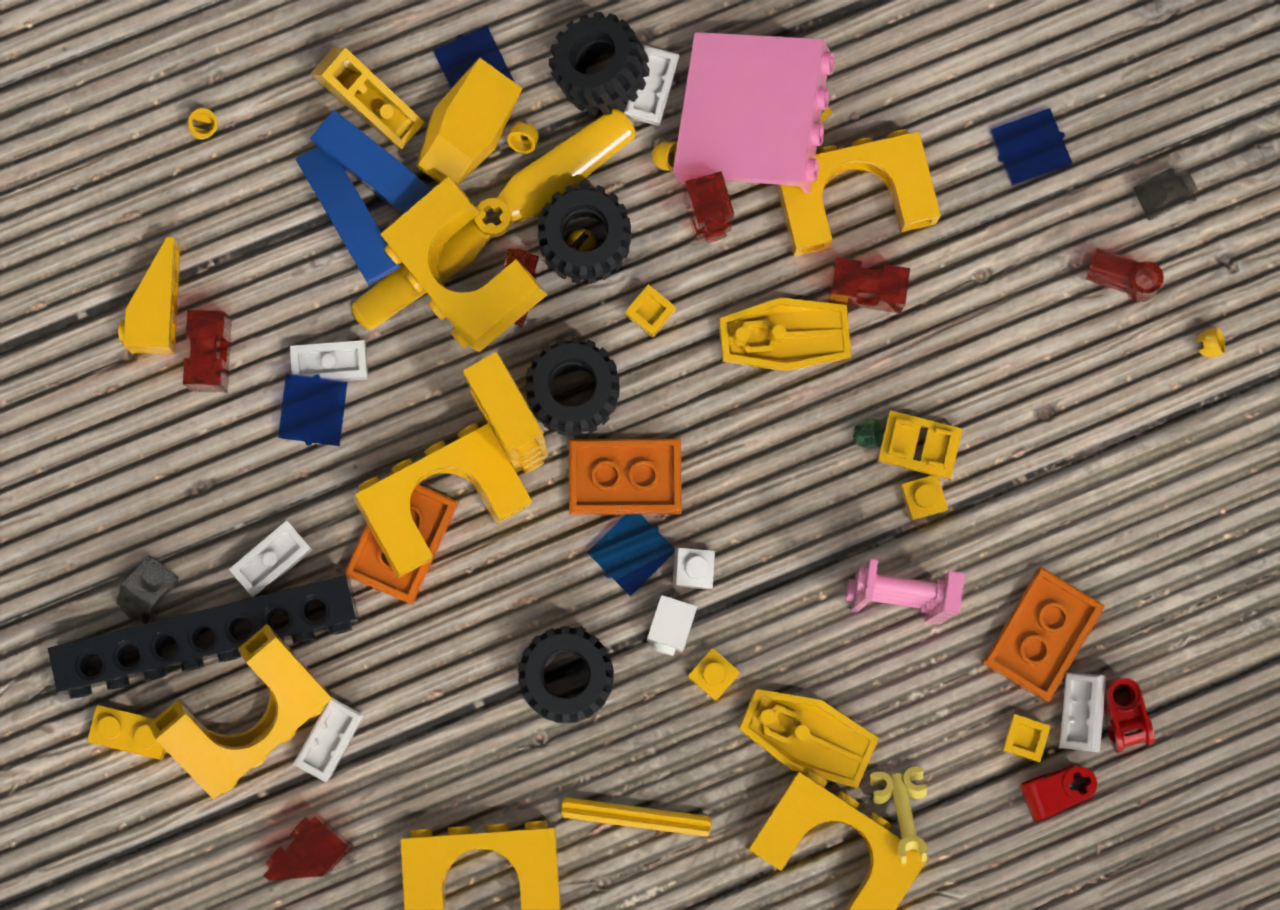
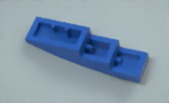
(369, 163)
(347, 214)

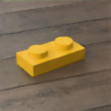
(124, 732)

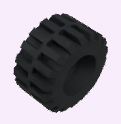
(584, 43)
(577, 204)
(572, 355)
(566, 641)

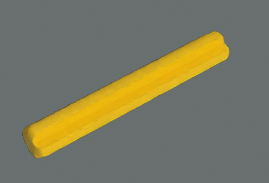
(636, 816)

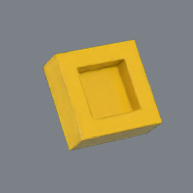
(650, 311)
(924, 497)
(714, 674)
(1026, 738)

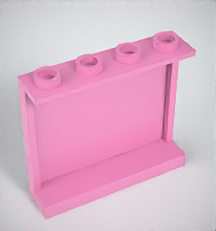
(754, 109)

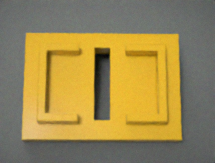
(901, 440)

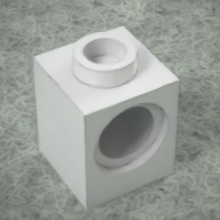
(671, 625)

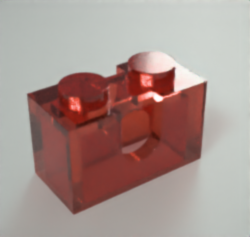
(709, 207)
(887, 283)
(203, 370)

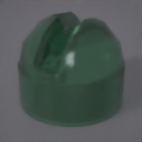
(868, 433)

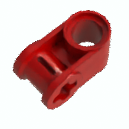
(1127, 717)
(1051, 792)

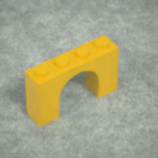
(895, 160)
(418, 242)
(506, 413)
(474, 457)
(220, 759)
(809, 804)
(530, 851)

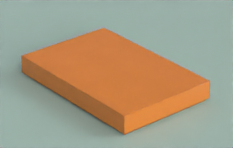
(625, 477)
(368, 564)
(1043, 634)

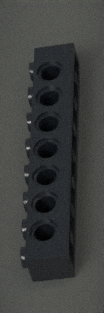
(71, 659)

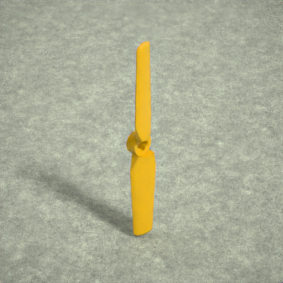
(518, 201)

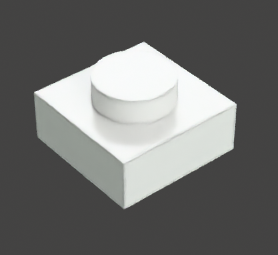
(693, 568)

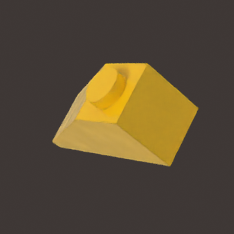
(367, 96)
(153, 309)

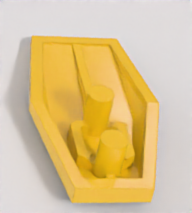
(467, 123)
(786, 334)
(809, 736)

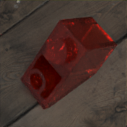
(311, 853)

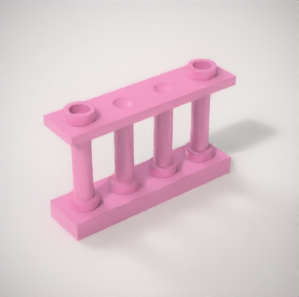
(937, 599)

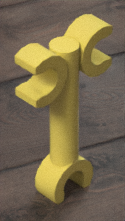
(901, 788)

